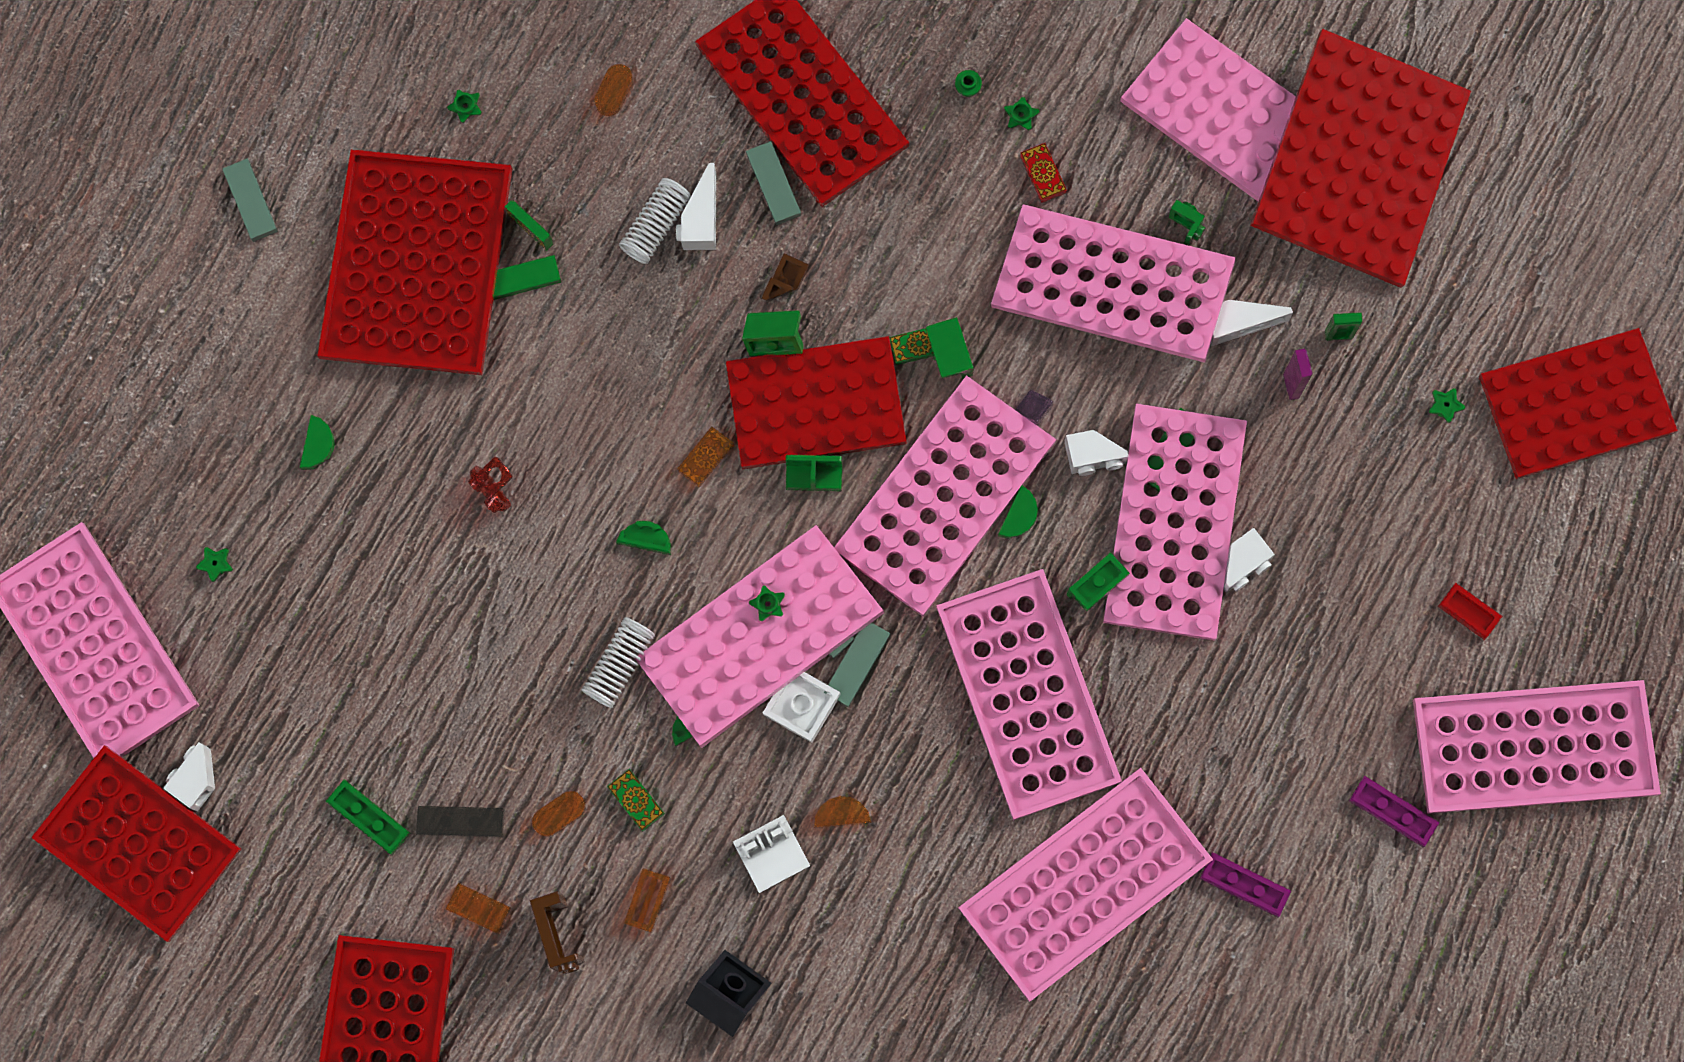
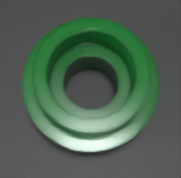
(966, 90)

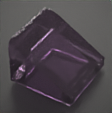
(1035, 407)

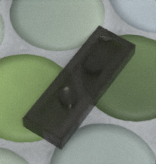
(460, 821)

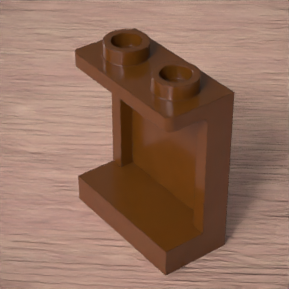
(542, 910)

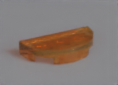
(841, 812)

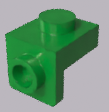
(1190, 218)

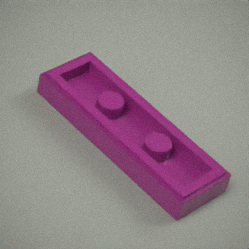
(1297, 374)
(1393, 811)
(1245, 885)

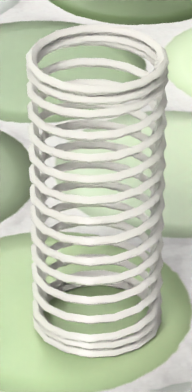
(629, 246)
(638, 628)

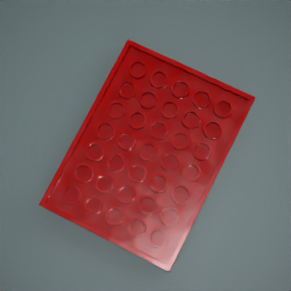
(1361, 158)
(415, 262)

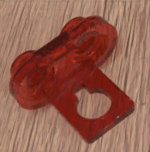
(483, 482)

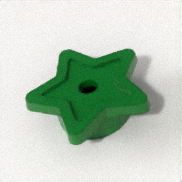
(465, 98)
(1021, 107)
(1443, 411)
(222, 563)
(768, 596)

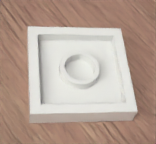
(802, 706)

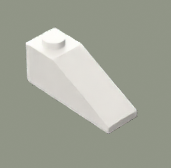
(699, 216)
(1244, 318)

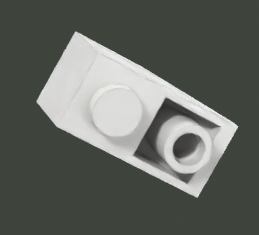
(1093, 451)
(1245, 557)
(194, 778)

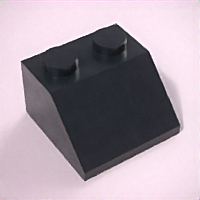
(728, 993)

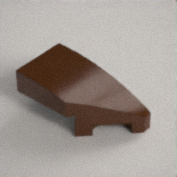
(786, 277)

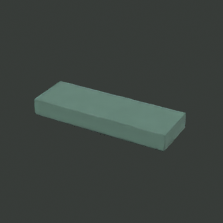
(773, 183)
(250, 200)
(858, 662)

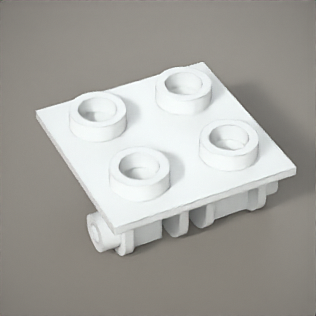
(771, 853)

